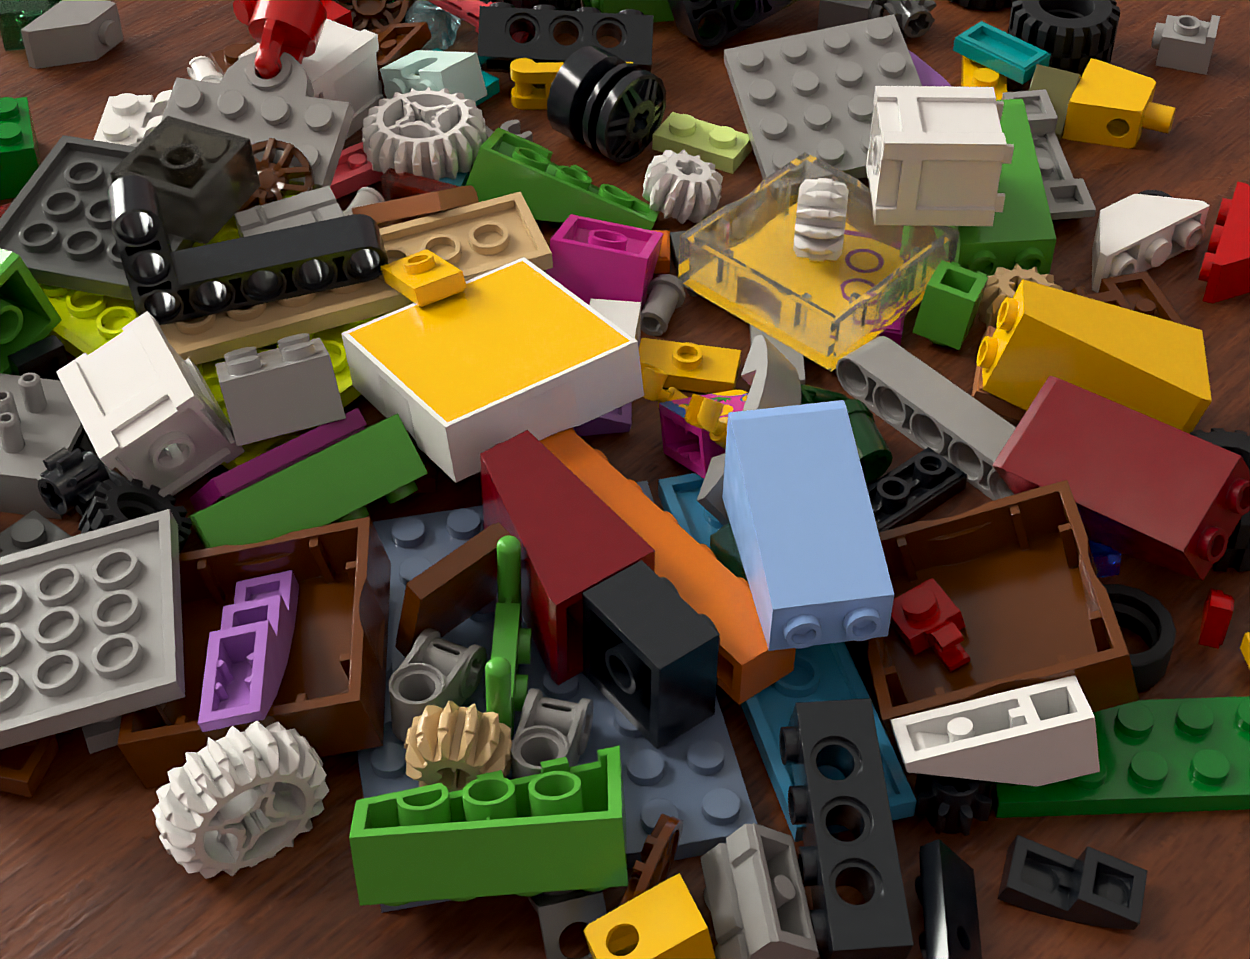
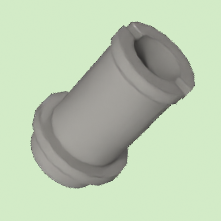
(664, 296)

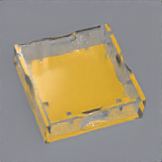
(819, 309)

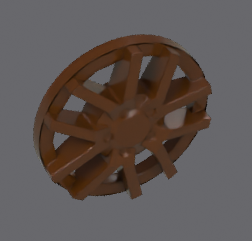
(275, 177)
(655, 856)

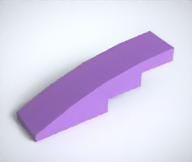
(249, 652)

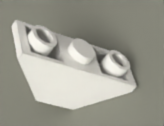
(1144, 234)

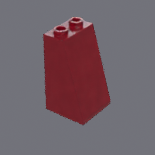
(1131, 477)
(565, 540)

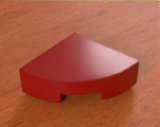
(1215, 618)

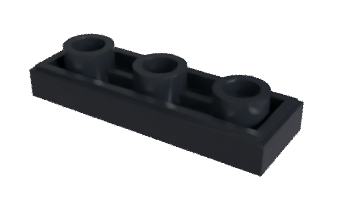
(914, 489)
(948, 904)

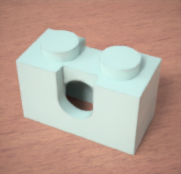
(436, 70)

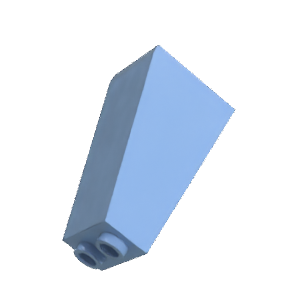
(805, 526)

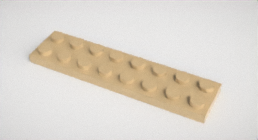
(469, 237)

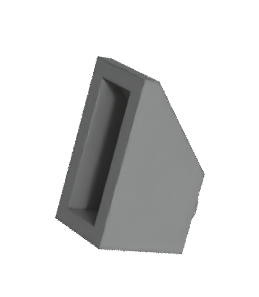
(72, 33)

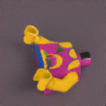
(692, 426)

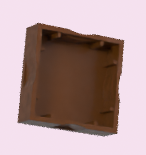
(1026, 601)
(335, 657)

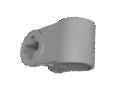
(433, 675)
(550, 731)

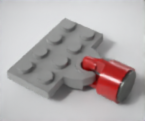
(271, 92)

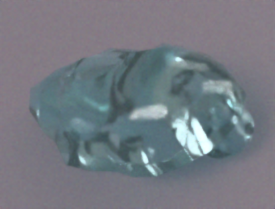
(441, 24)

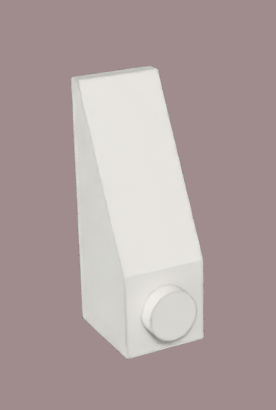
(1006, 737)

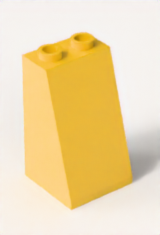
(1098, 347)

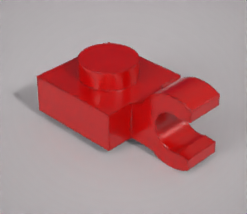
(930, 619)

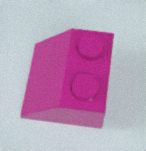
(604, 259)

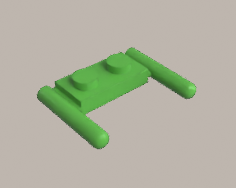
(511, 643)

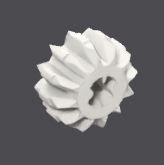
(682, 186)
(820, 219)

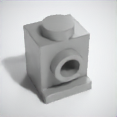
(1185, 43)

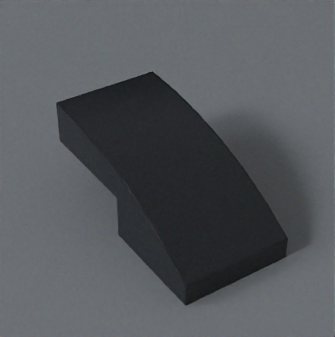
(1081, 890)

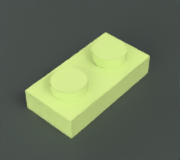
(712, 142)

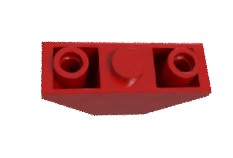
(1228, 253)

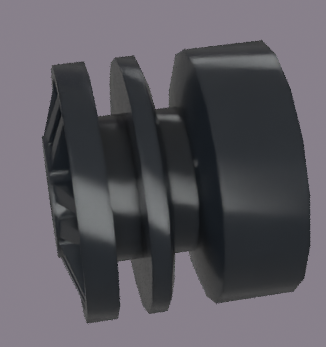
(606, 103)

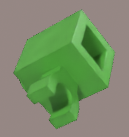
(950, 304)

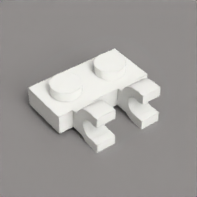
(131, 117)

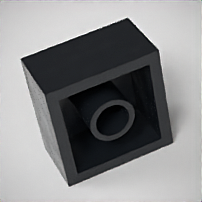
(650, 653)

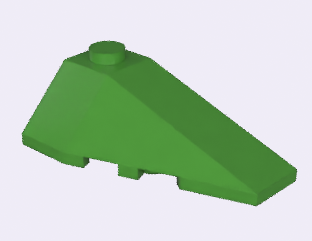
(551, 191)

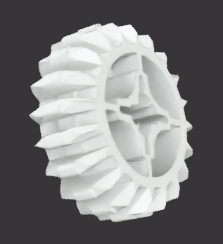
(424, 133)
(240, 799)

